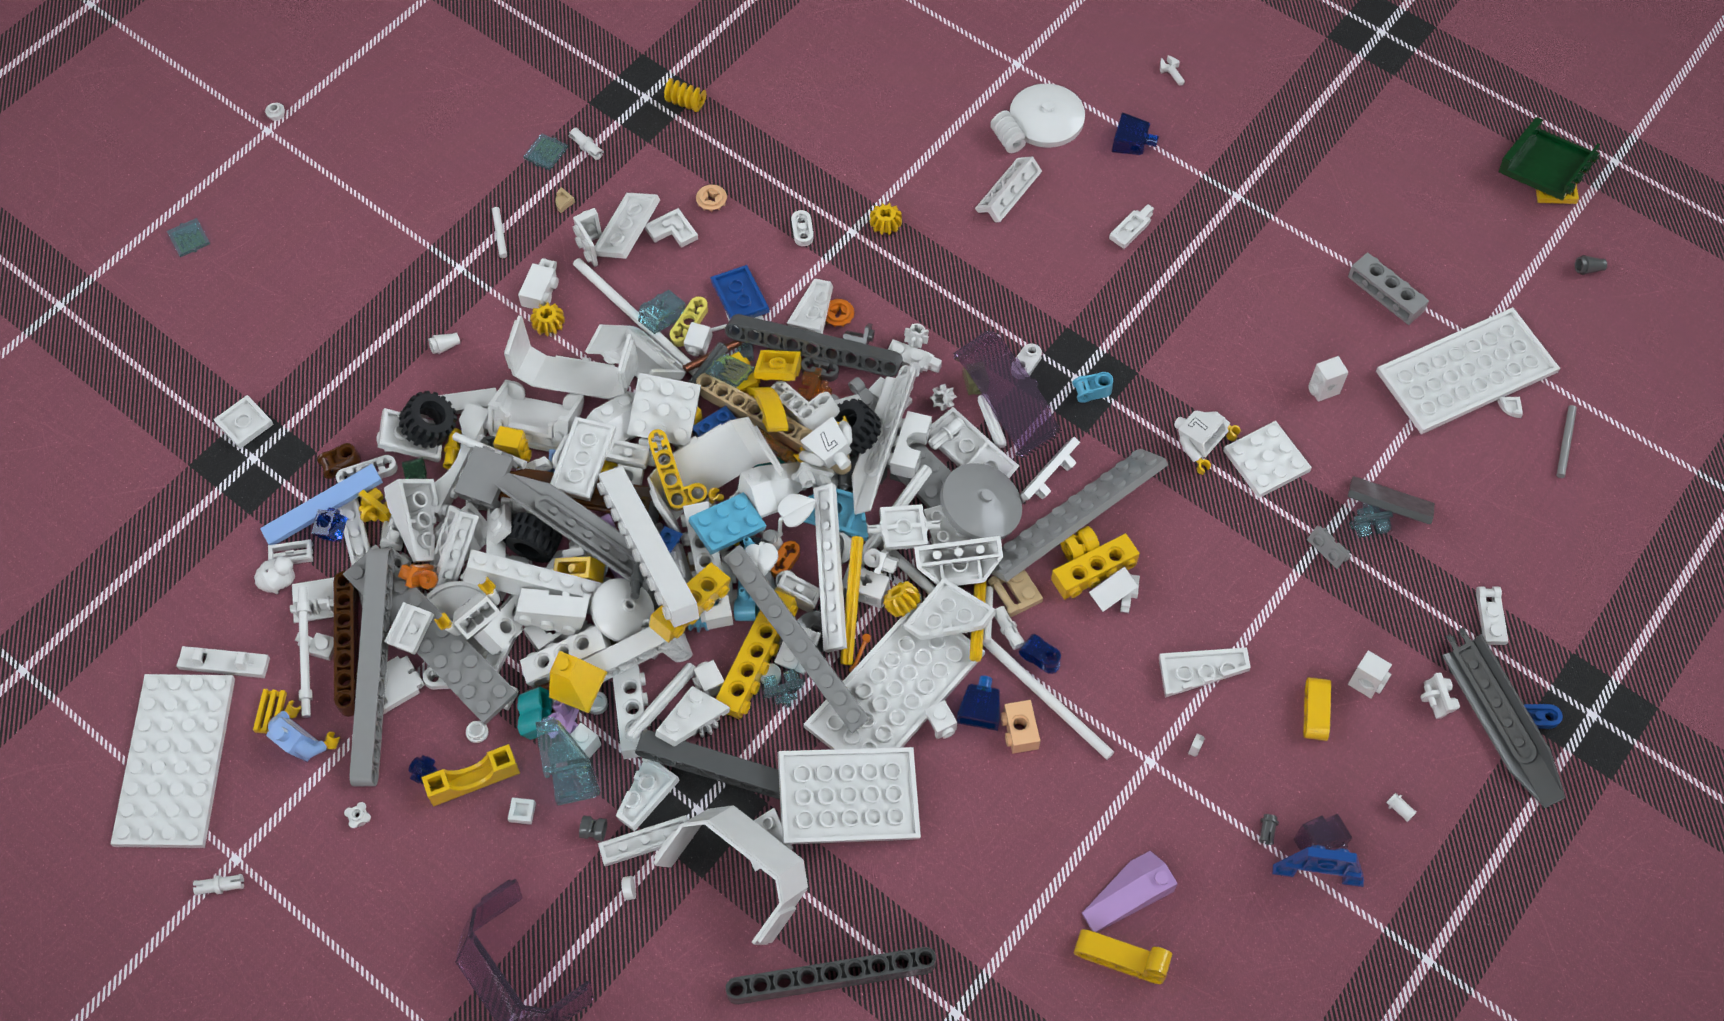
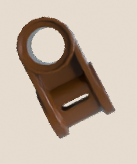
(337, 459)

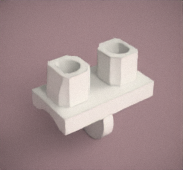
(812, 475)
(391, 536)
(881, 560)
(1437, 695)

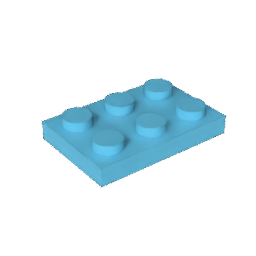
(727, 523)

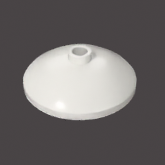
(612, 614)

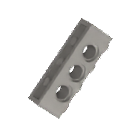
(1388, 288)

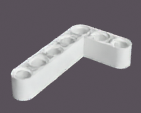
(637, 650)

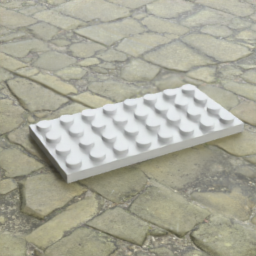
(1467, 370)
(895, 688)
(173, 761)

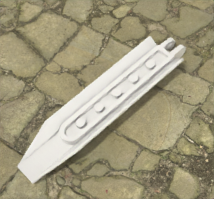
(890, 410)

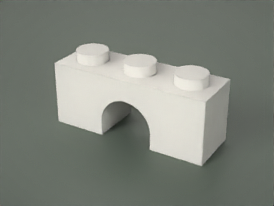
(914, 429)

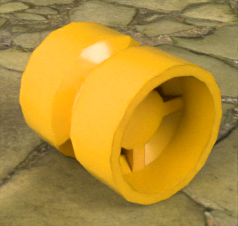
(1080, 543)

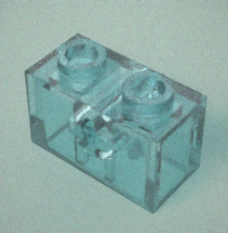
(661, 311)

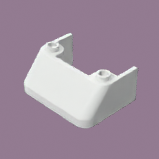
(652, 358)

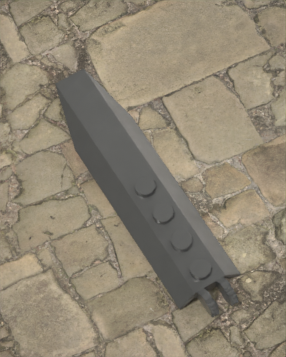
(1505, 718)

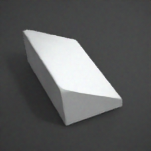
(805, 594)

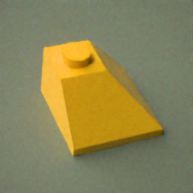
(575, 681)

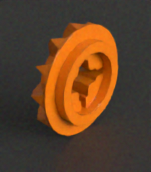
(846, 316)

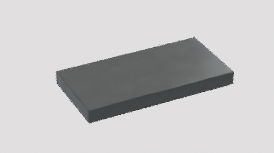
(1391, 500)

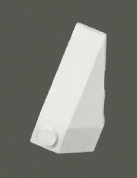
(767, 488)
(413, 511)

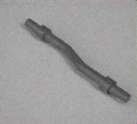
(636, 578)

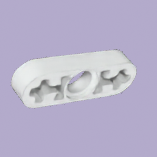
(380, 462)

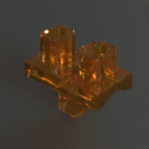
(814, 381)

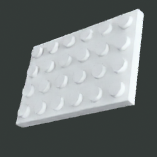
(848, 795)

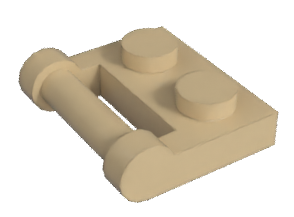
(1022, 589)

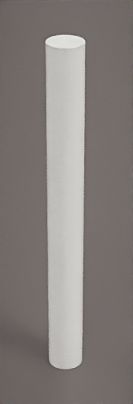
(471, 443)

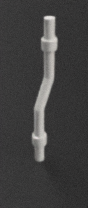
(305, 693)

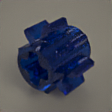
(421, 767)

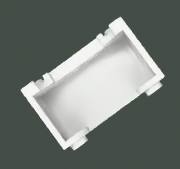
(540, 420)

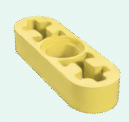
(689, 312)

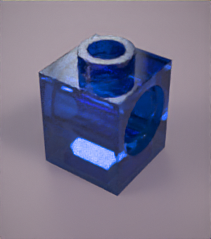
(329, 525)

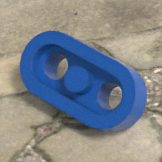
(1538, 714)

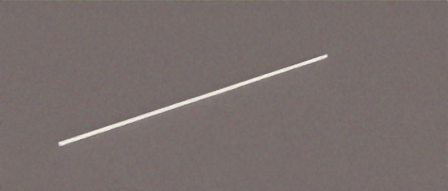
(903, 564)

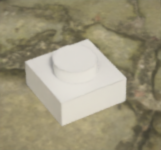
(521, 811)

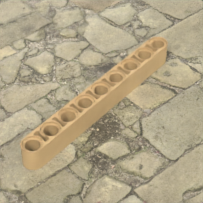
(748, 408)

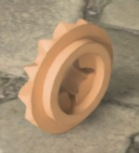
(713, 191)

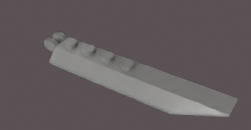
(572, 521)

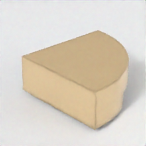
(563, 200)

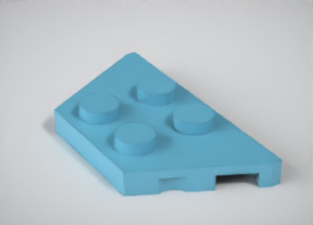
(848, 522)

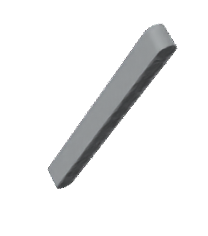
(372, 668)

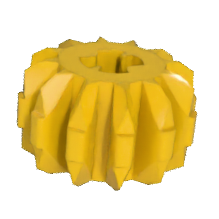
(885, 218)
(547, 319)
(901, 599)

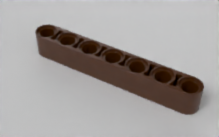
(349, 651)

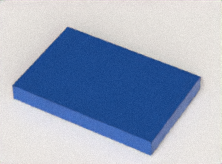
(739, 293)

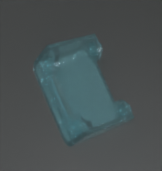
(567, 762)

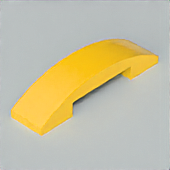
(771, 407)

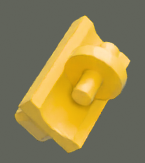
(372, 508)

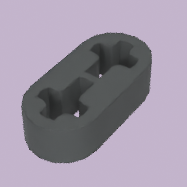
(825, 366)

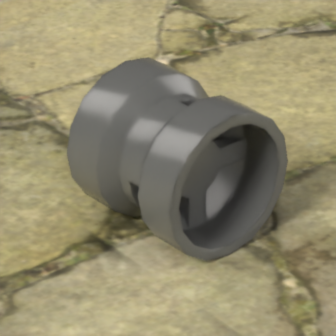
(593, 828)

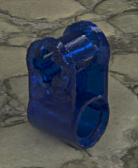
(1038, 652)

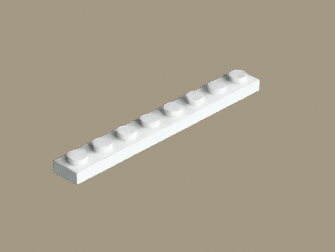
(830, 568)

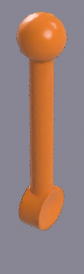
(866, 638)

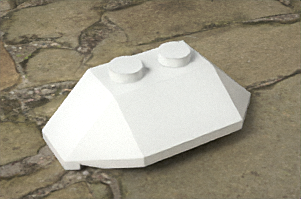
(616, 413)
(960, 561)

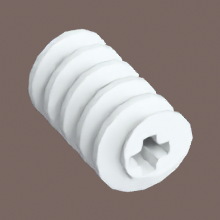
(1008, 132)

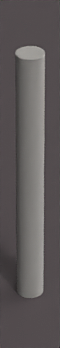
(1566, 442)

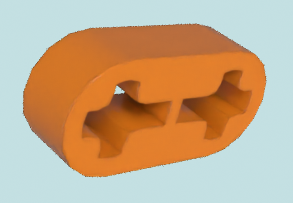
(788, 562)

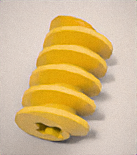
(683, 96)

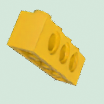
(1101, 557)
(709, 578)

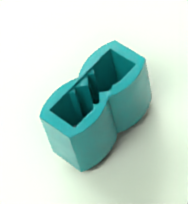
(533, 707)

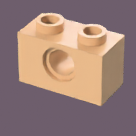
(1023, 714)

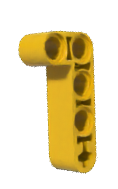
(671, 469)
(1124, 957)

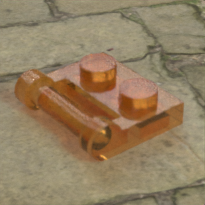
(784, 452)

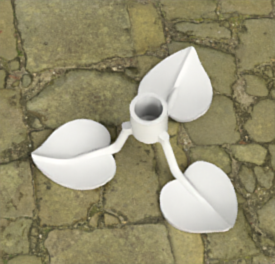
(793, 511)

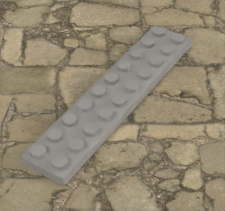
(1077, 512)
(448, 655)

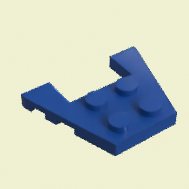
(1325, 861)

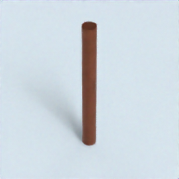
(698, 362)

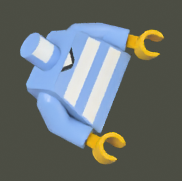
(294, 738)

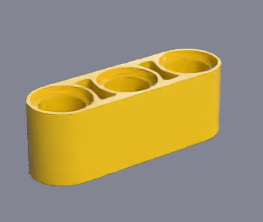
(1317, 709)

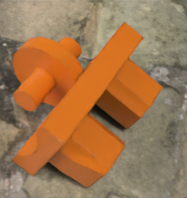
(419, 576)

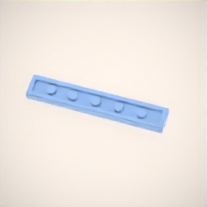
(331, 498)

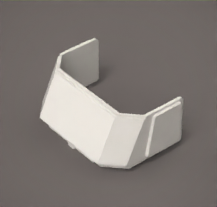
(567, 373)
(713, 462)
(758, 847)

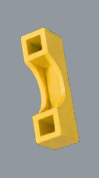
(450, 784)

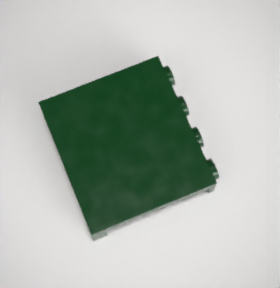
(1547, 161)

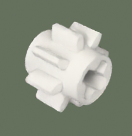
(916, 335)
(943, 397)

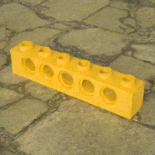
(745, 661)

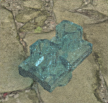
(1370, 517)
(792, 683)

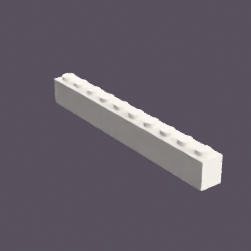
(647, 547)

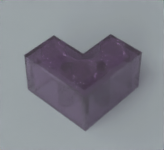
(1324, 832)

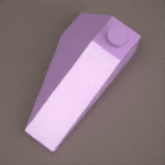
(1135, 887)

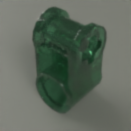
(414, 469)

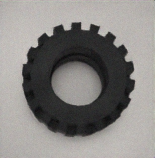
(434, 407)
(863, 422)
(532, 538)

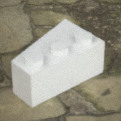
(551, 611)

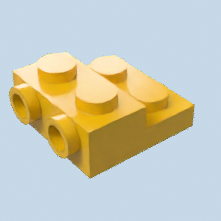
(778, 365)

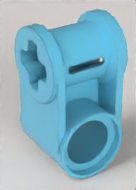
(1091, 387)

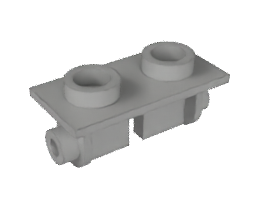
(1326, 545)

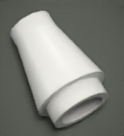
(443, 342)

